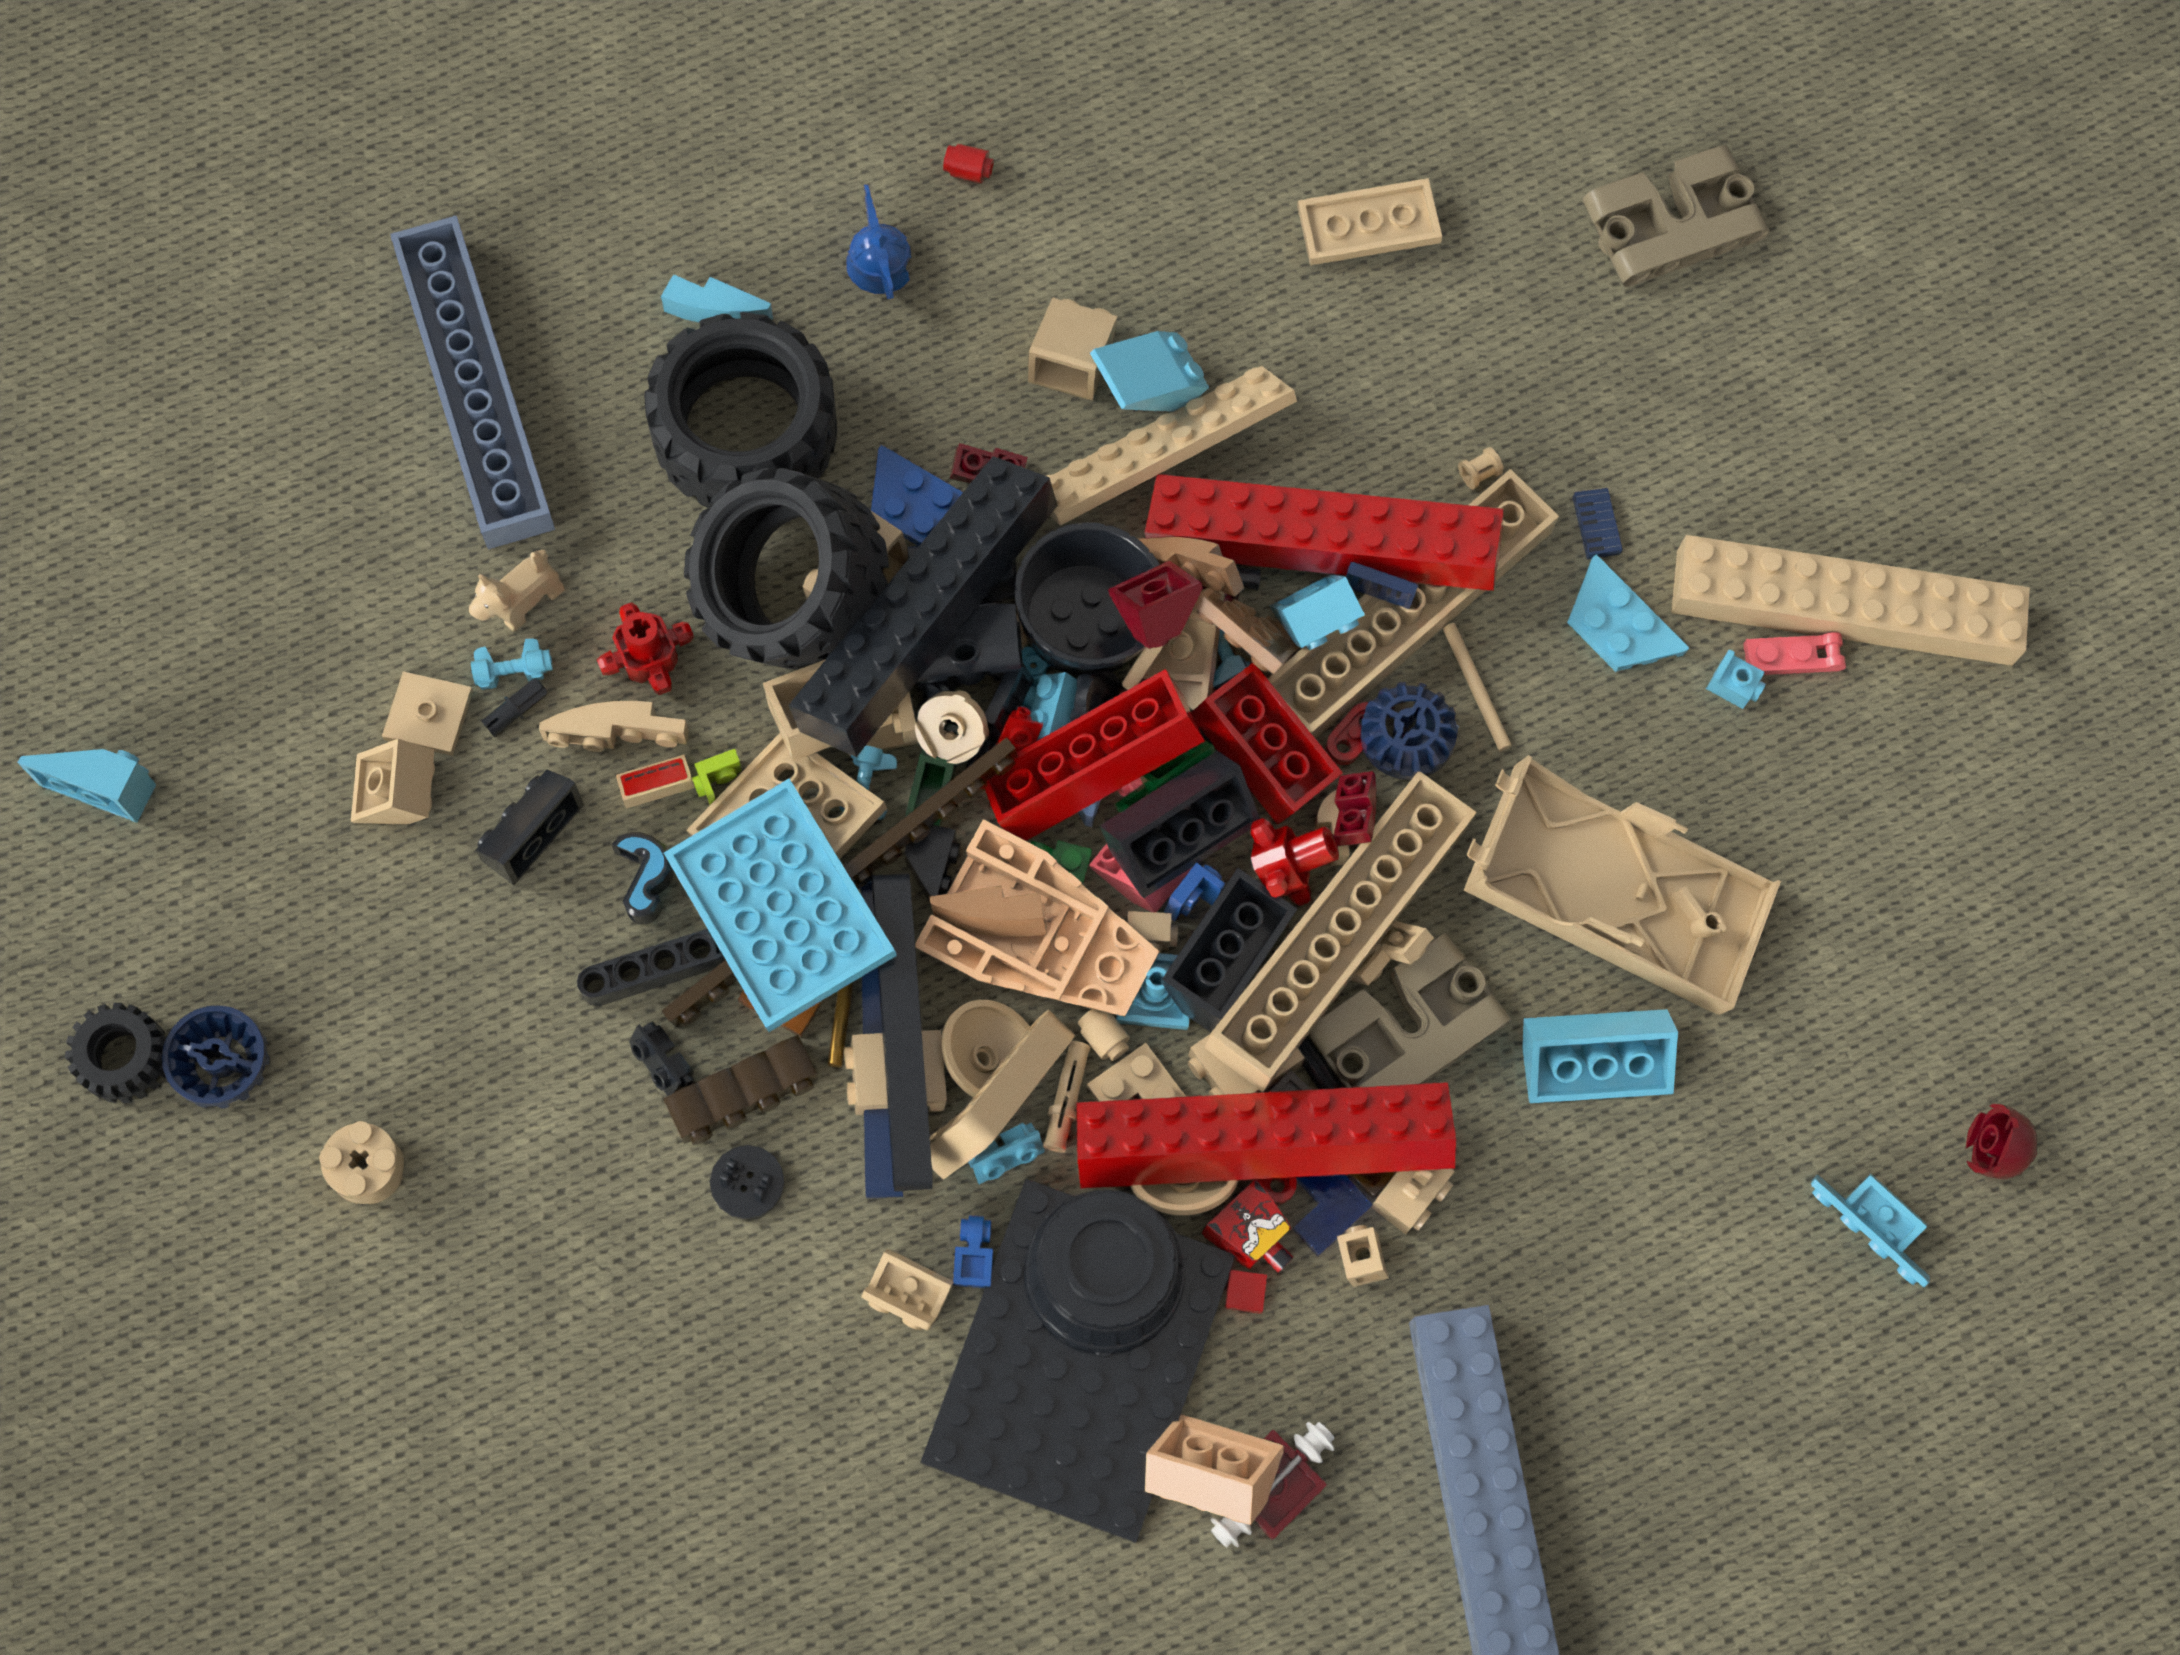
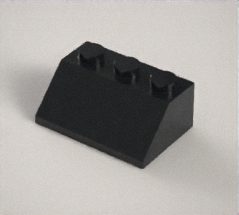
(530, 825)

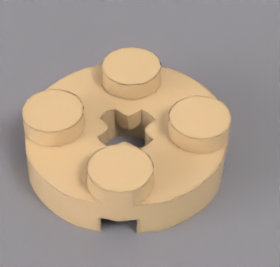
(946, 745)

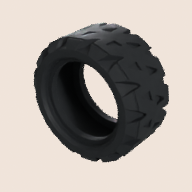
(728, 350)
(728, 549)

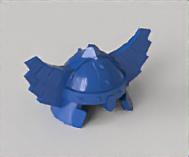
(878, 255)

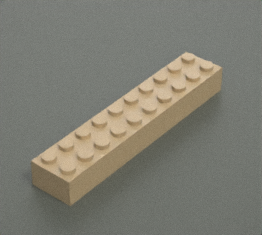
(1851, 598)
(1339, 673)
(1339, 932)

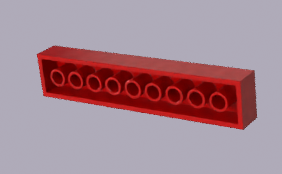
(1331, 529)
(1265, 1135)

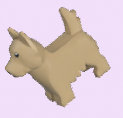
(516, 591)

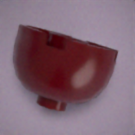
(2007, 1137)

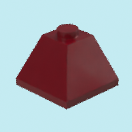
(1157, 603)

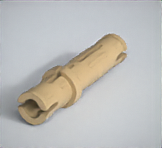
(1057, 1137)

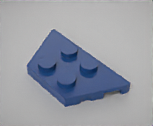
(909, 496)

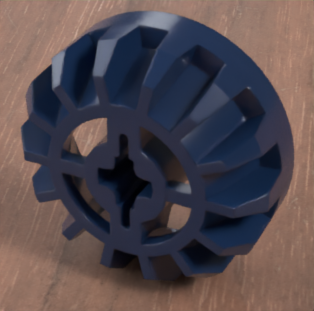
(1406, 756)
(197, 1038)

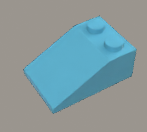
(1151, 372)
(1319, 611)
(96, 778)

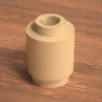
(1104, 1034)

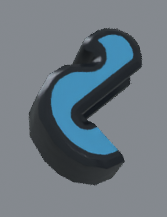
(652, 877)

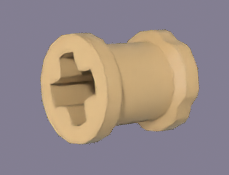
(1480, 468)

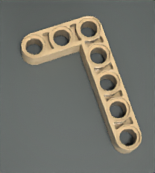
(1000, 1095)

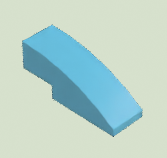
(698, 303)

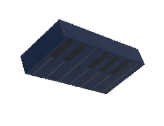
(1597, 523)
(1381, 585)

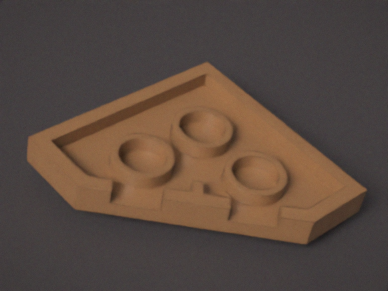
(1260, 636)

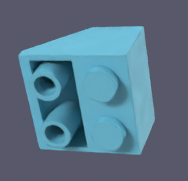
(1051, 701)

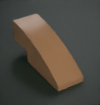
(990, 913)

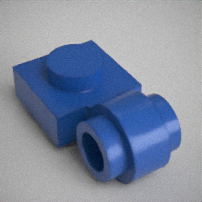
(973, 1263)

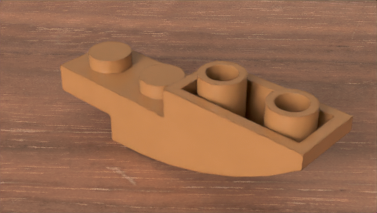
(1200, 560)

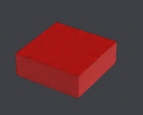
(1245, 1291)

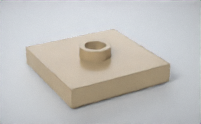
(428, 712)

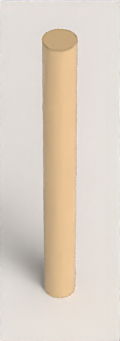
(1477, 687)

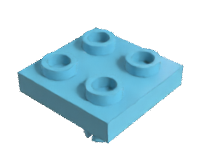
(1153, 1003)

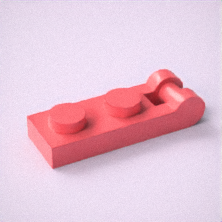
(1795, 654)

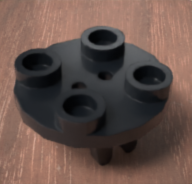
(763, 1188)

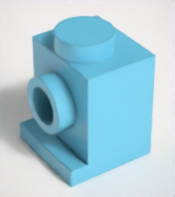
(1726, 684)

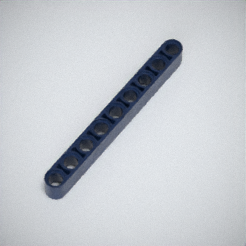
(876, 1122)

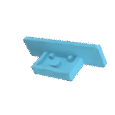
(1880, 1217)

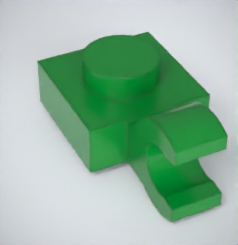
(1070, 857)

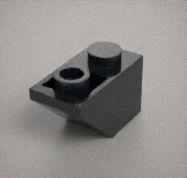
(931, 859)

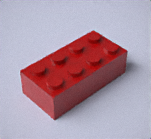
(1268, 741)

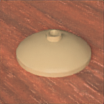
(981, 1032)
(1185, 1197)

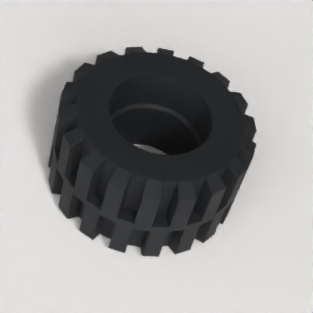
(97, 1033)

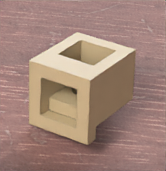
(1154, 928)
(1367, 1270)

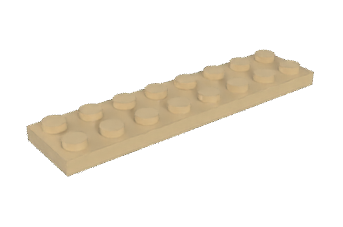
(1167, 442)

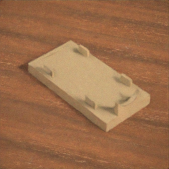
(1369, 221)

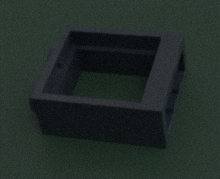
(1006, 699)

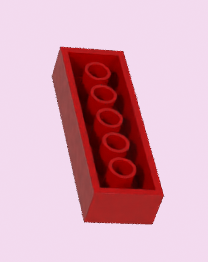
(1093, 757)

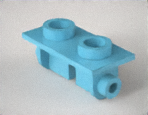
(1020, 1147)

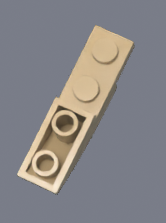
(599, 724)

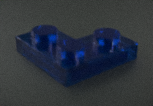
(1337, 1210)

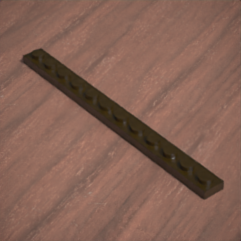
(860, 869)

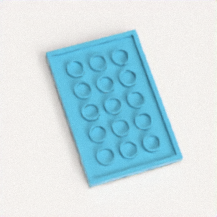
(779, 905)

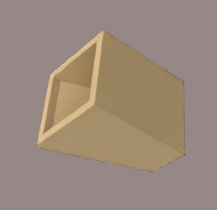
(1063, 347)

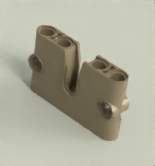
(1660, 243)
(1445, 1016)

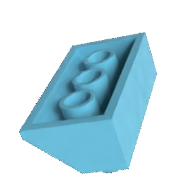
(1599, 1055)

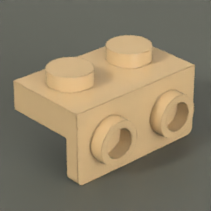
(907, 1290)

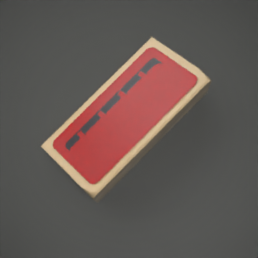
(655, 781)

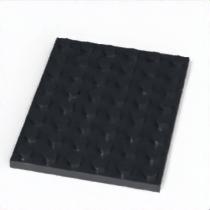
(1063, 1420)

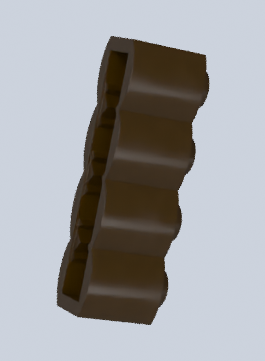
(740, 1089)

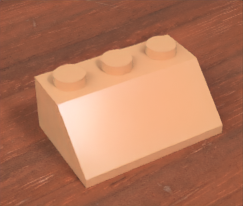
(1213, 1468)

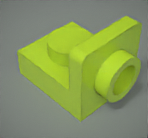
(717, 769)

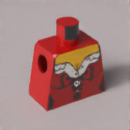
(1251, 1229)

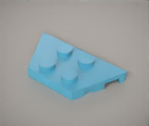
(1619, 622)

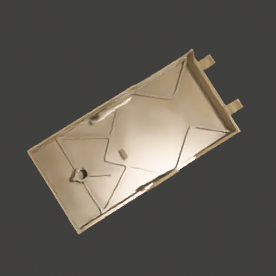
(1621, 886)

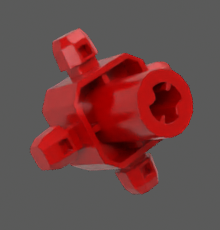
(645, 648)
(1286, 860)

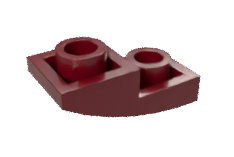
(971, 460)
(1356, 807)

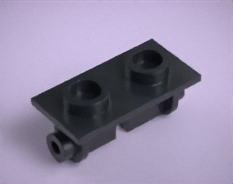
(650, 1046)

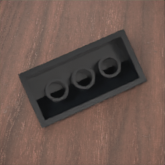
(1181, 823)
(1226, 949)

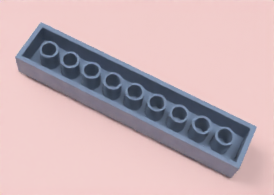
(472, 383)
(1482, 1484)

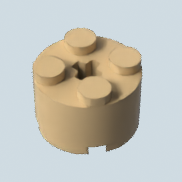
(341, 1167)

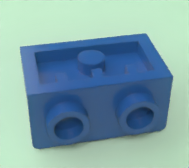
(1199, 882)

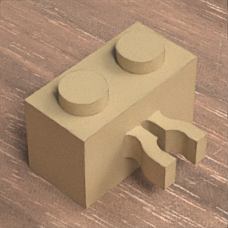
(1409, 1195)

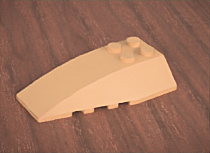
(1088, 949)

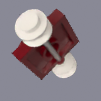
(1292, 1487)

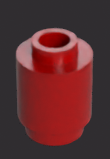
(968, 163)

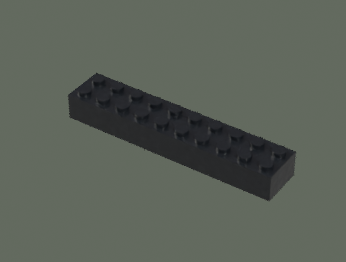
(923, 606)

